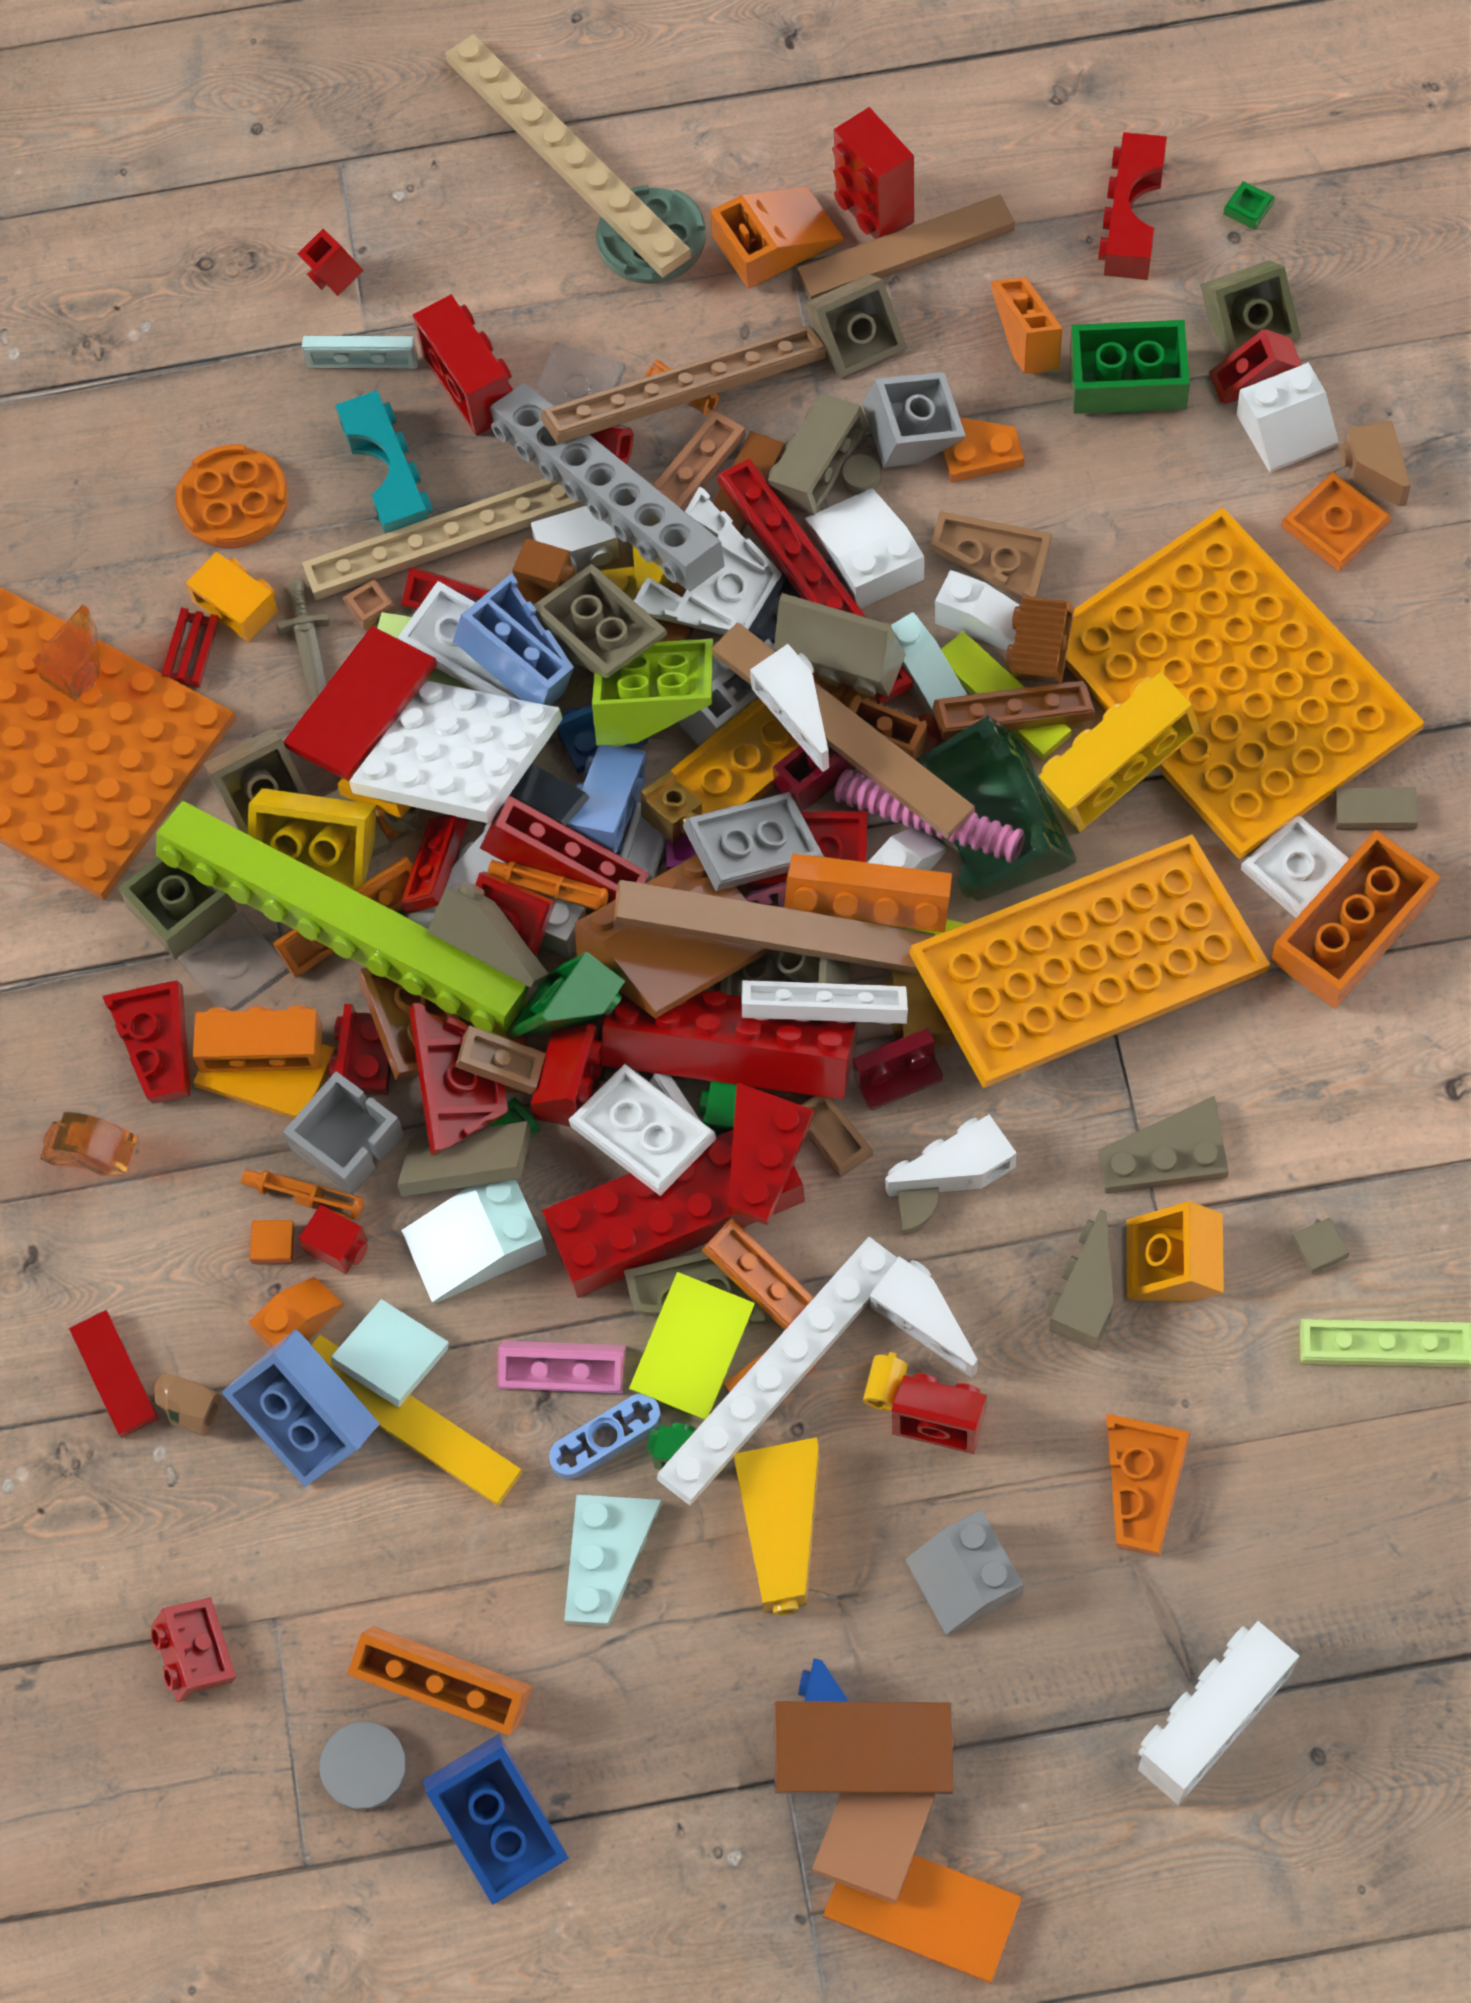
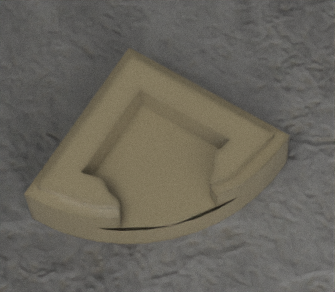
(917, 1208)

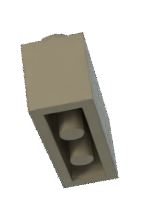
(818, 453)

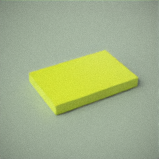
(692, 1346)

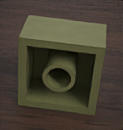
(175, 905)

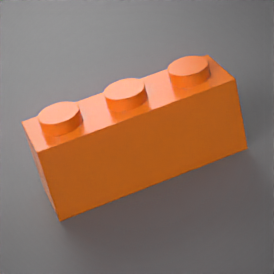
(257, 1039)

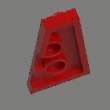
(764, 1150)

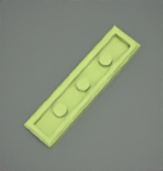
(1385, 1343)

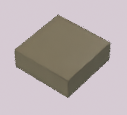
(1320, 1245)

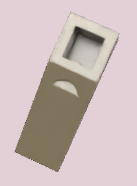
(1088, 1297)

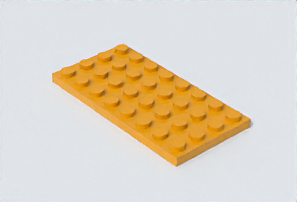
(1088, 960)

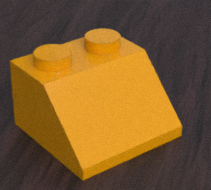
(1175, 1254)

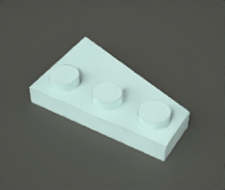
(603, 1553)

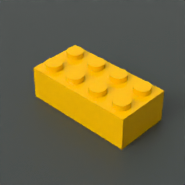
(1119, 751)

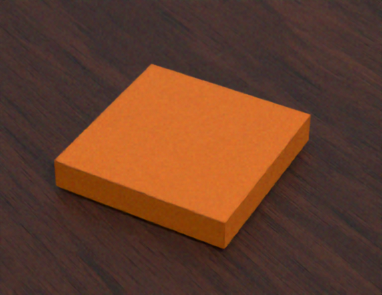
(1336, 521)

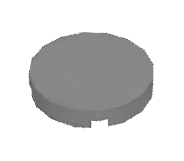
(363, 1766)

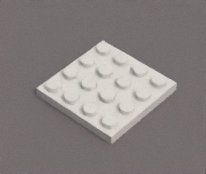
(456, 751)

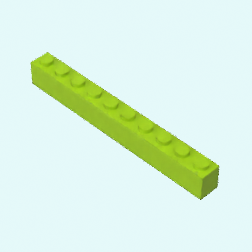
(339, 918)

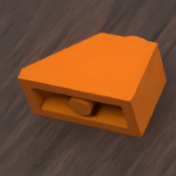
(300, 1307)

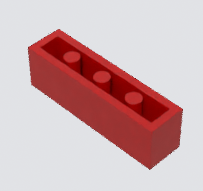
(545, 845)

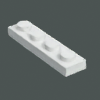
(824, 1002)

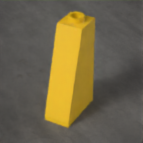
(779, 1512)

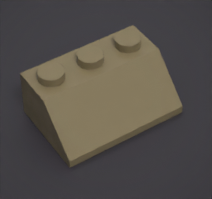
(840, 645)

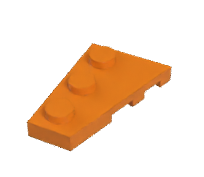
(1145, 1480)

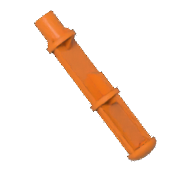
(550, 884)
(303, 1192)

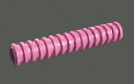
(974, 832)

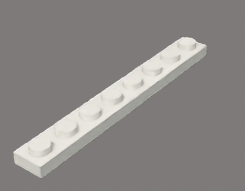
(776, 1373)

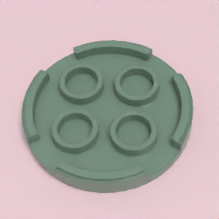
(677, 212)

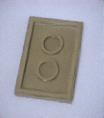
(484, 1158)

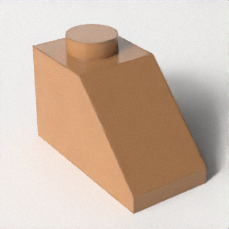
(1376, 461)

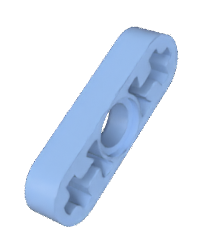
(602, 1454)

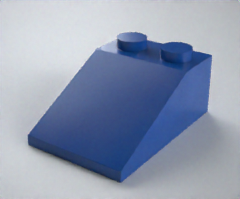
(495, 1819)

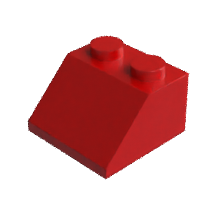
(938, 1412)

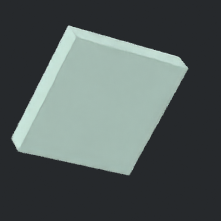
(389, 1353)

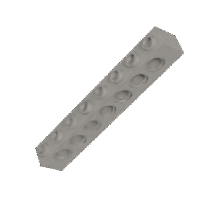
(610, 491)

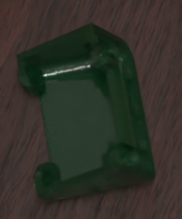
(998, 778)

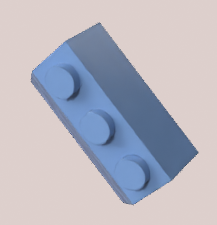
(301, 1408)

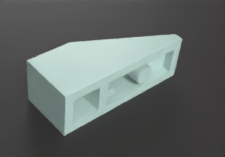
(925, 663)

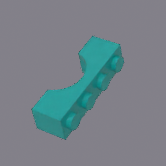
(370, 432)

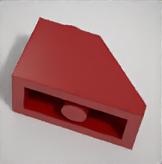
(1253, 362)

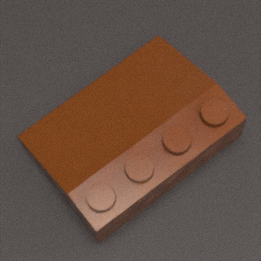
(659, 965)

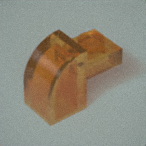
(90, 1143)

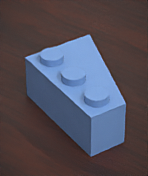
(614, 788)

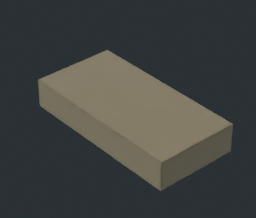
(1376, 808)

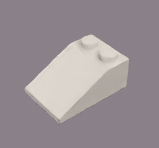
(867, 547)

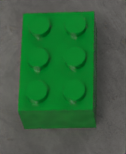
(1129, 366)

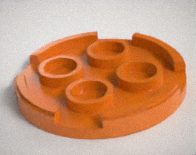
(232, 496)

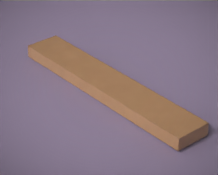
(908, 246)

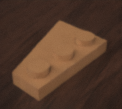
(994, 551)

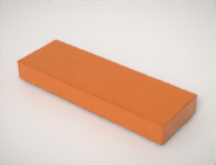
(757, 1274)

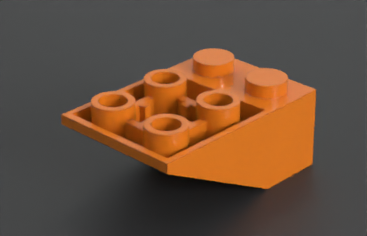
(772, 232)

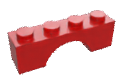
(1129, 239)

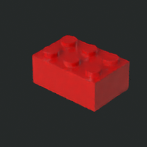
(873, 175)
(462, 360)

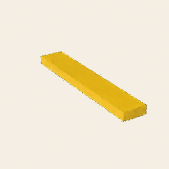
(434, 1437)

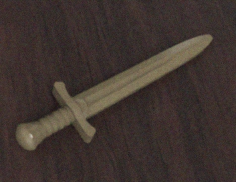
(304, 629)

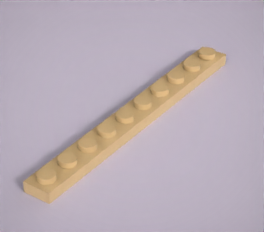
(568, 156)

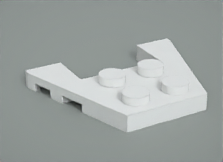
(728, 595)

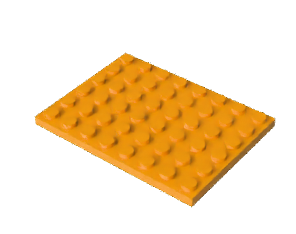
(1271, 680)

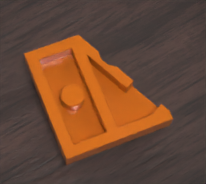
(984, 451)

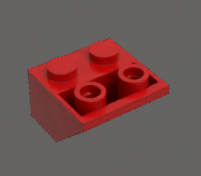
(568, 1074)

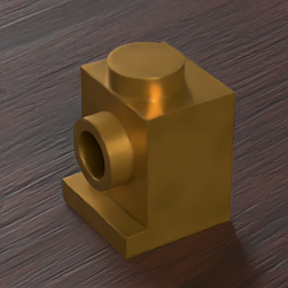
(667, 806)

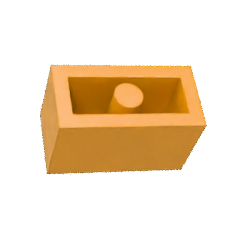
(238, 599)

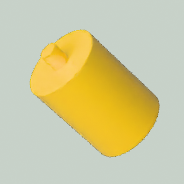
(884, 1381)

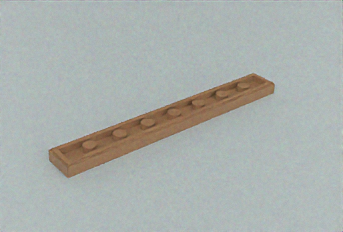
(683, 384)
(861, 744)
(766, 926)

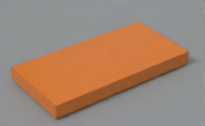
(936, 1917)

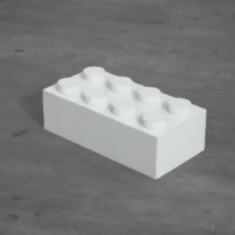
(1217, 1713)

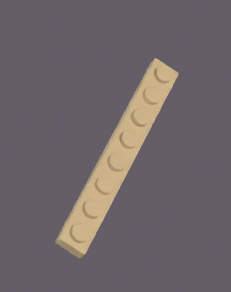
(436, 537)

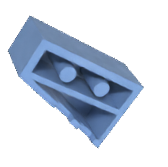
(513, 645)

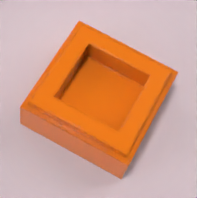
(272, 1241)

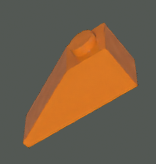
(1028, 325)

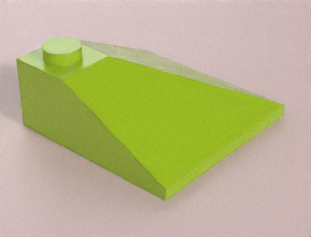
(653, 691)

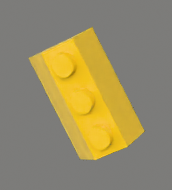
(317, 831)

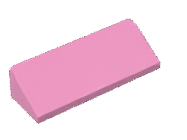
(561, 1366)

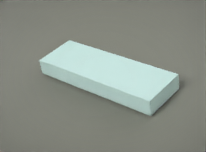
(360, 352)

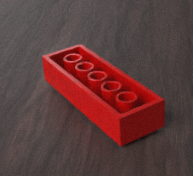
(714, 1043)
(632, 1226)

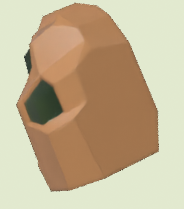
(187, 1403)

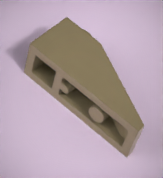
(483, 931)

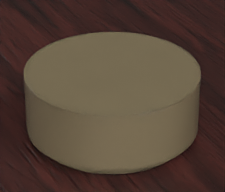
(861, 473)

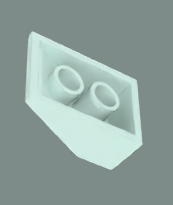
(474, 1238)

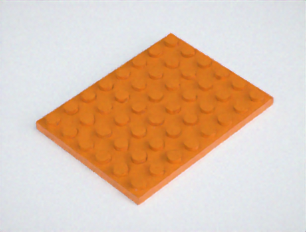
(95, 773)

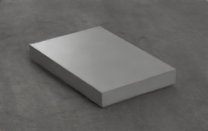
(750, 840)

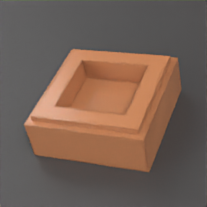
(368, 603)

